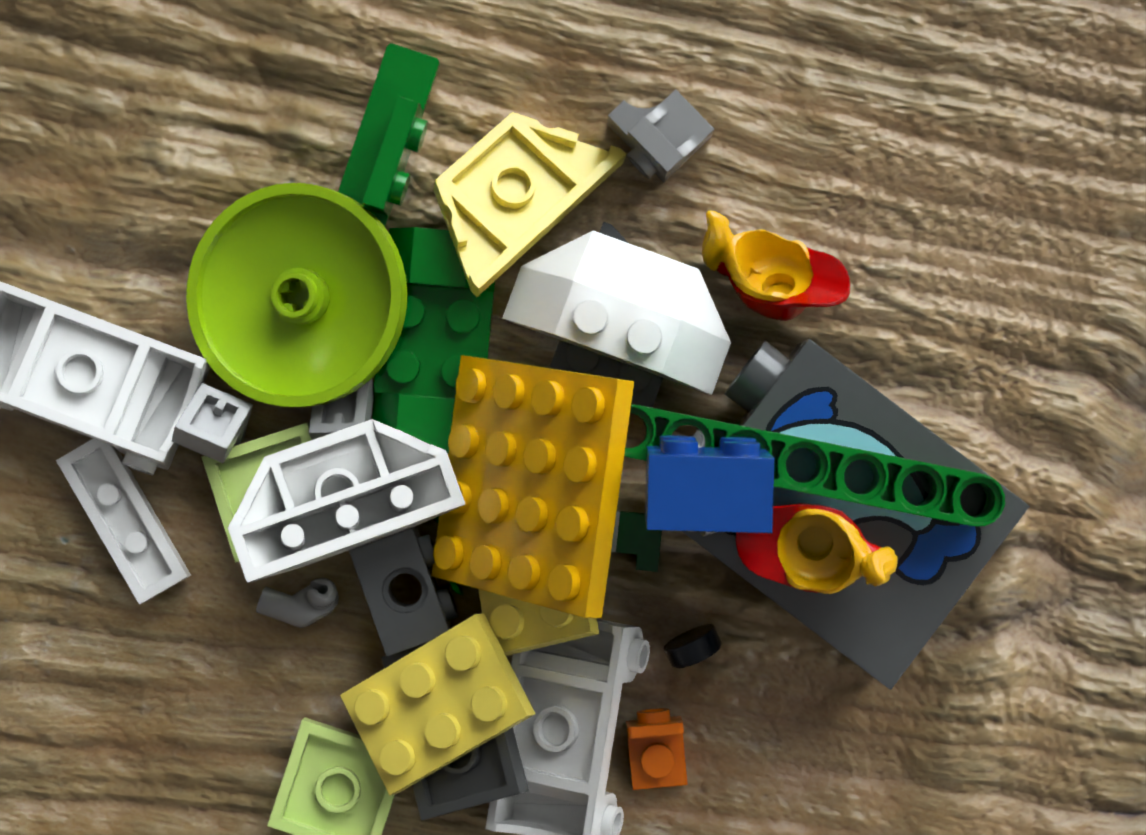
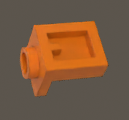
(656, 749)

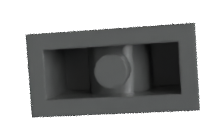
(397, 623)

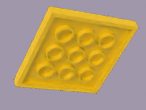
(537, 481)

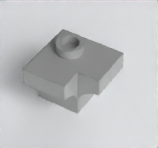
(660, 135)

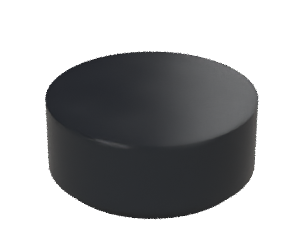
(693, 646)

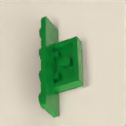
(390, 131)

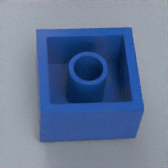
(709, 486)

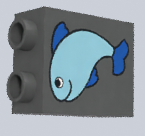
(937, 559)

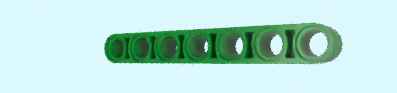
(831, 462)

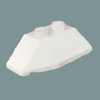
(624, 308)
(339, 497)

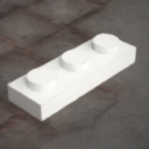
(123, 519)

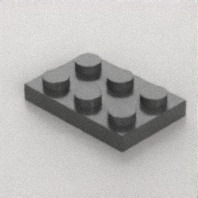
(474, 779)

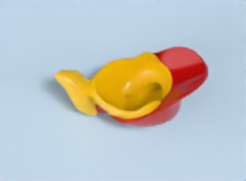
(773, 273)
(815, 550)

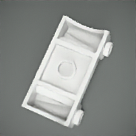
(94, 377)
(572, 734)

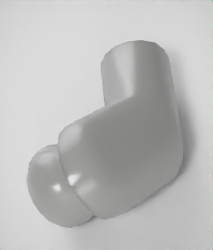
(301, 608)

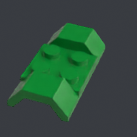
(440, 324)

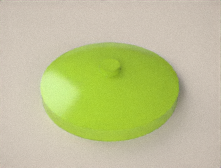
(296, 295)

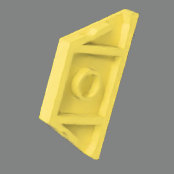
(515, 192)

